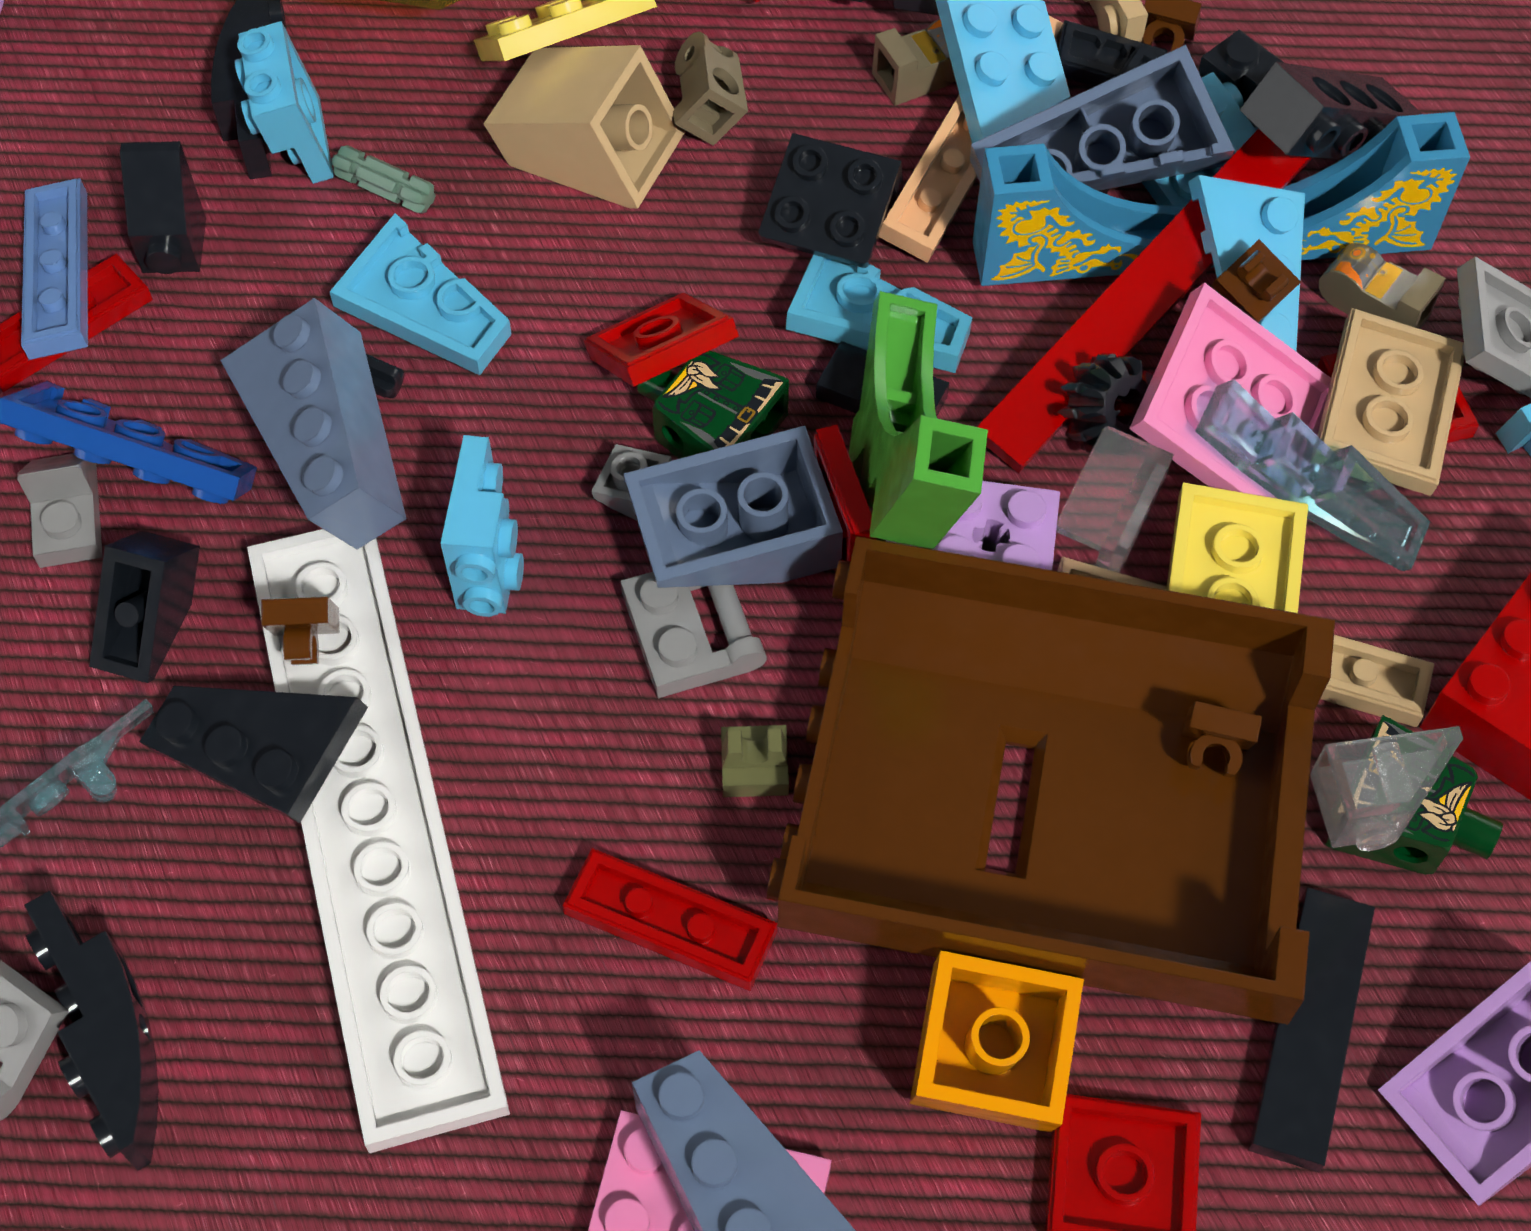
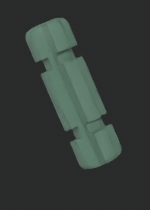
(383, 179)

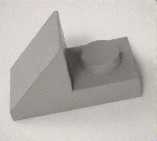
(63, 509)

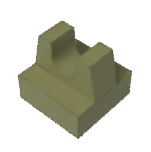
(754, 761)

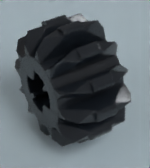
(1103, 396)

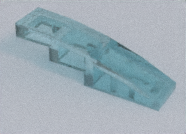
(1295, 465)

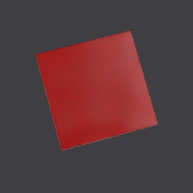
(660, 338)
(843, 487)
(1123, 1167)

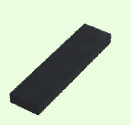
(1310, 1052)

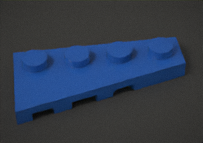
(44, 418)

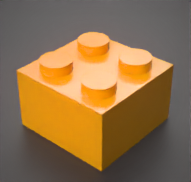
(997, 1041)

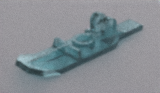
(83, 764)

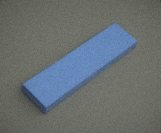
(55, 269)

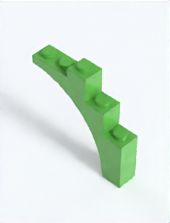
(910, 464)

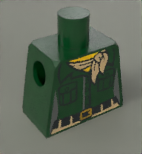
(715, 404)
(1438, 822)

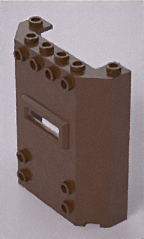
(1125, 853)

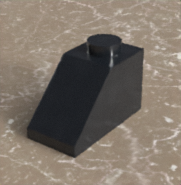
(162, 207)
(142, 603)

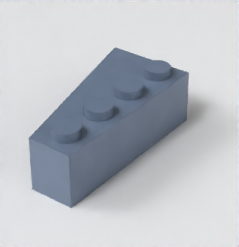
(1128, 128)
(321, 421)
(724, 1158)

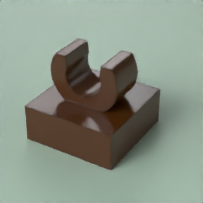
(1173, 18)
(1256, 281)
(299, 624)
(1222, 729)

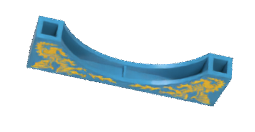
(1049, 226)

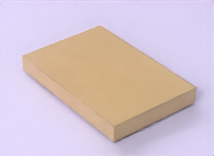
(1393, 398)

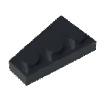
(256, 742)

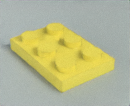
(555, 23)
(1238, 547)

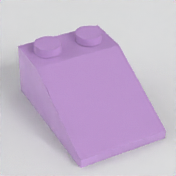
(1474, 1092)

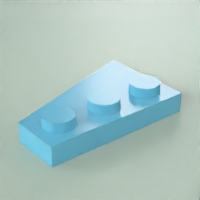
(1240, 215)
(418, 299)
(838, 306)

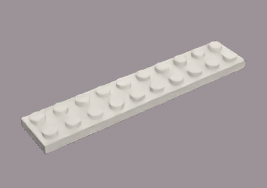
(384, 864)

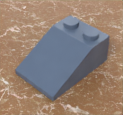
(738, 514)

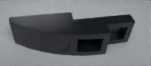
(226, 87)
(109, 1031)

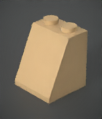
(588, 121)

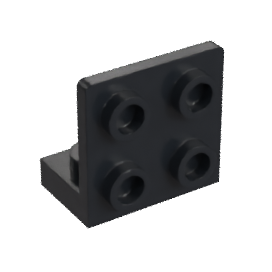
(831, 200)

